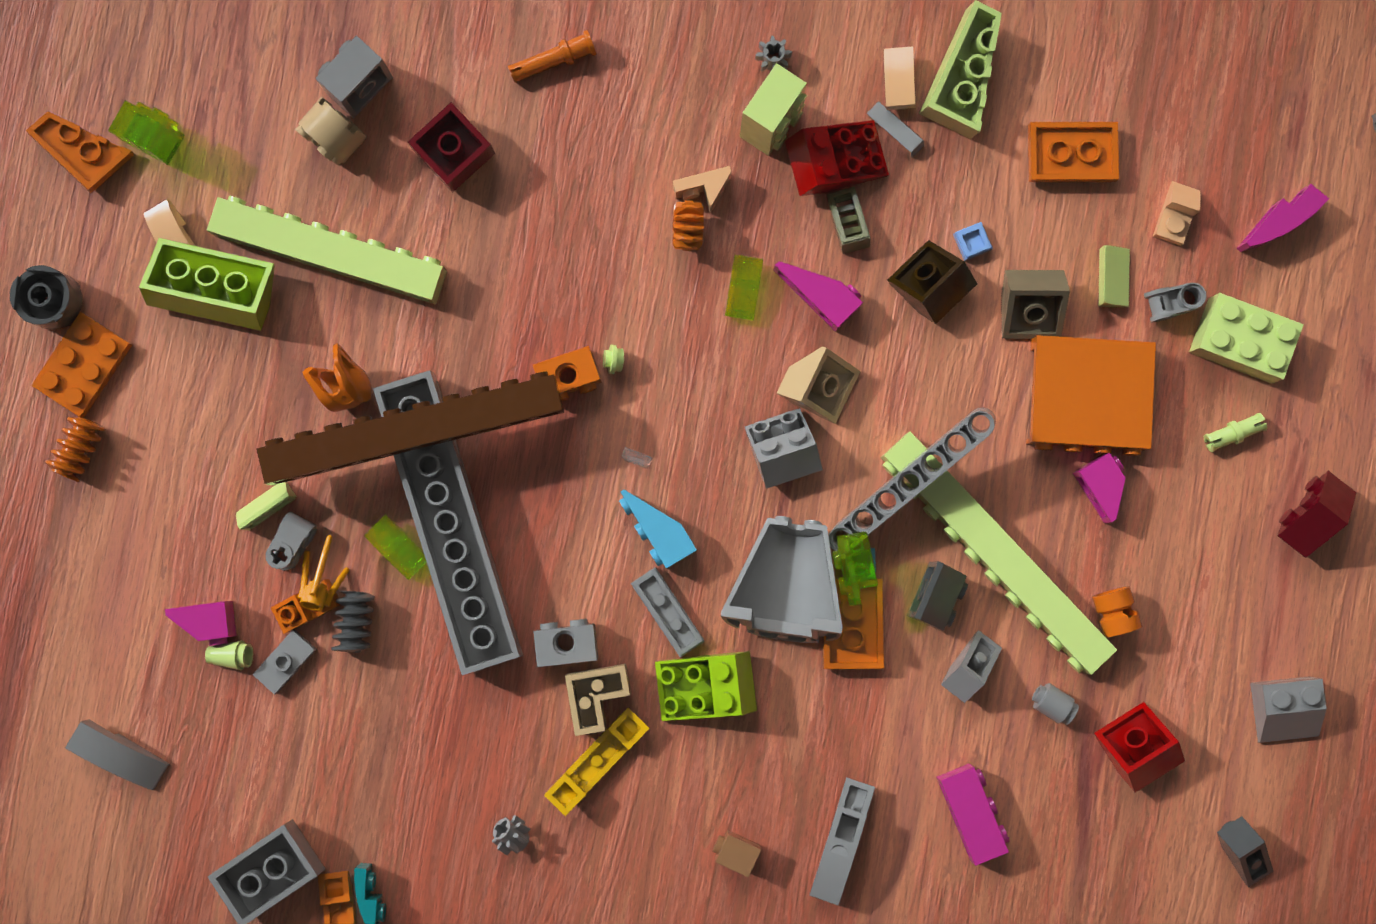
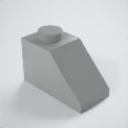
(971, 667)

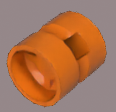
(1117, 611)

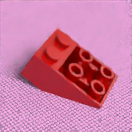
(835, 157)

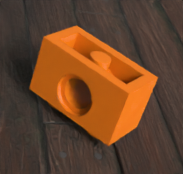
(578, 360)

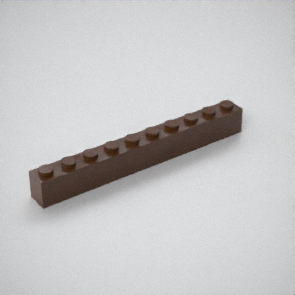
(409, 430)

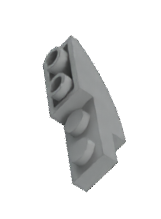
(842, 841)

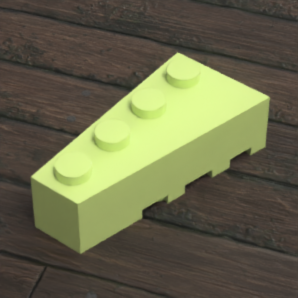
(962, 79)

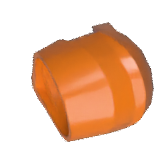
(347, 382)

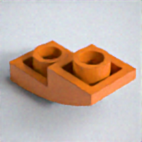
(292, 615)

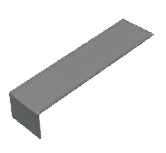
(896, 128)

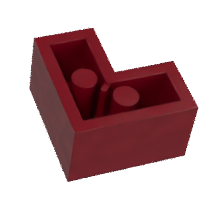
(1320, 514)

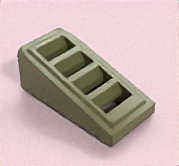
(851, 238)

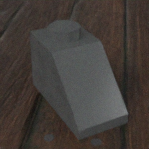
(1245, 850)

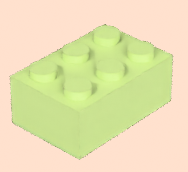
(773, 109)
(1246, 338)

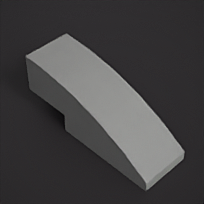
(116, 754)

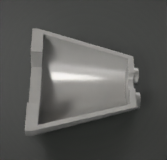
(787, 585)

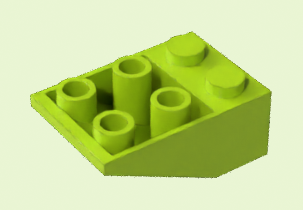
(706, 686)

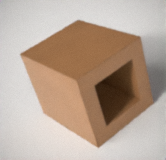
(736, 853)

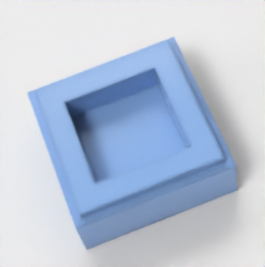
(972, 241)

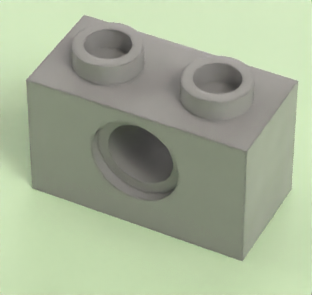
(547, 648)

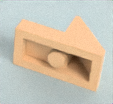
(709, 182)
(1177, 213)

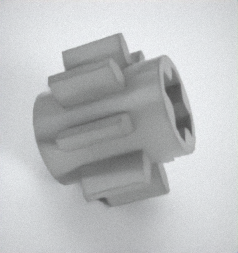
(770, 48)
(511, 835)

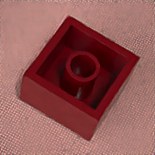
(451, 147)

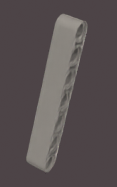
(920, 468)

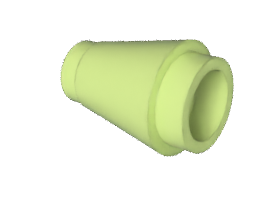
(230, 655)

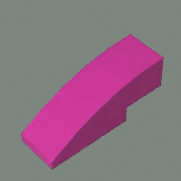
(1284, 217)

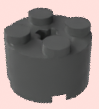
(42, 281)

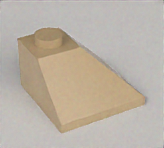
(819, 383)

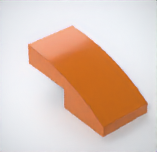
(337, 898)

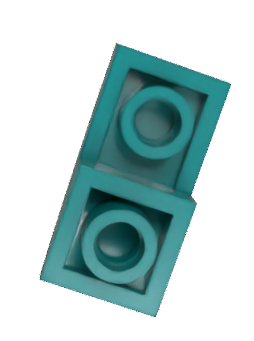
(370, 905)

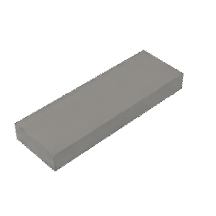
(667, 612)

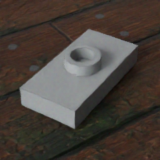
(284, 661)

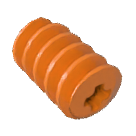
(74, 447)

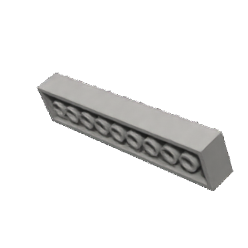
(453, 538)

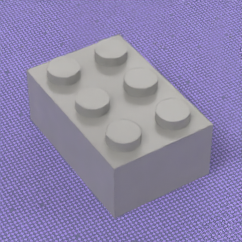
(266, 873)

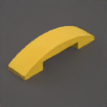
(596, 761)

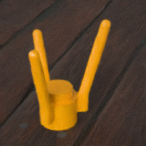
(315, 595)

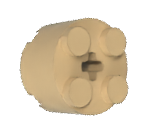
(330, 130)

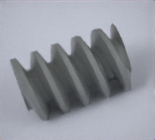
(353, 621)

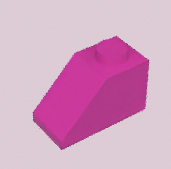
(1103, 485)
(206, 621)

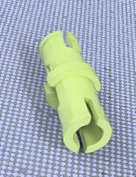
(1235, 432)

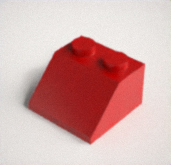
(1140, 747)

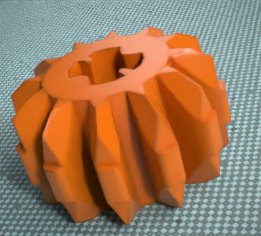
(688, 225)

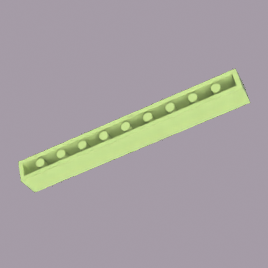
(1004, 561)

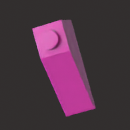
(823, 294)

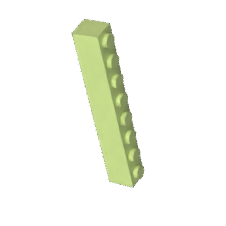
(327, 250)

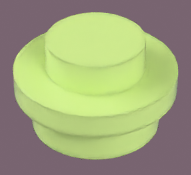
(613, 359)

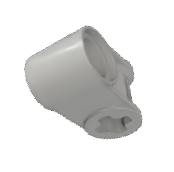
(1169, 302)
(291, 538)

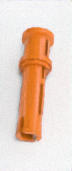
(565, 52)

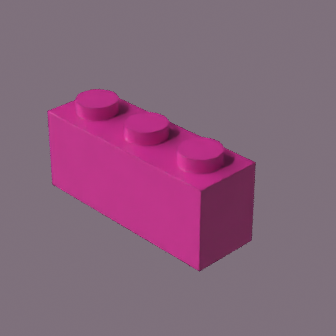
(973, 813)

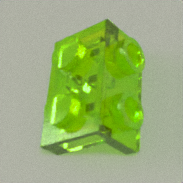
(857, 565)

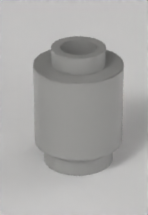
(1055, 704)

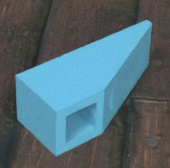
(665, 534)

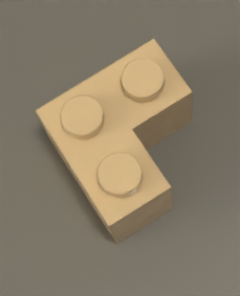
(588, 689)

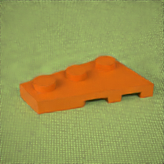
(81, 153)

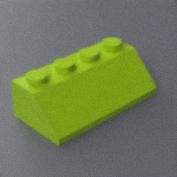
(208, 284)

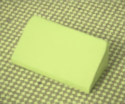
(1113, 276)
(264, 506)

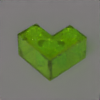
(147, 130)

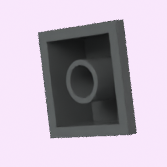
(938, 595)

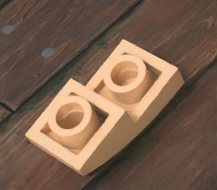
(899, 78)
(167, 223)

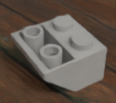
(783, 448)

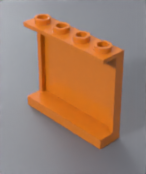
(1092, 394)

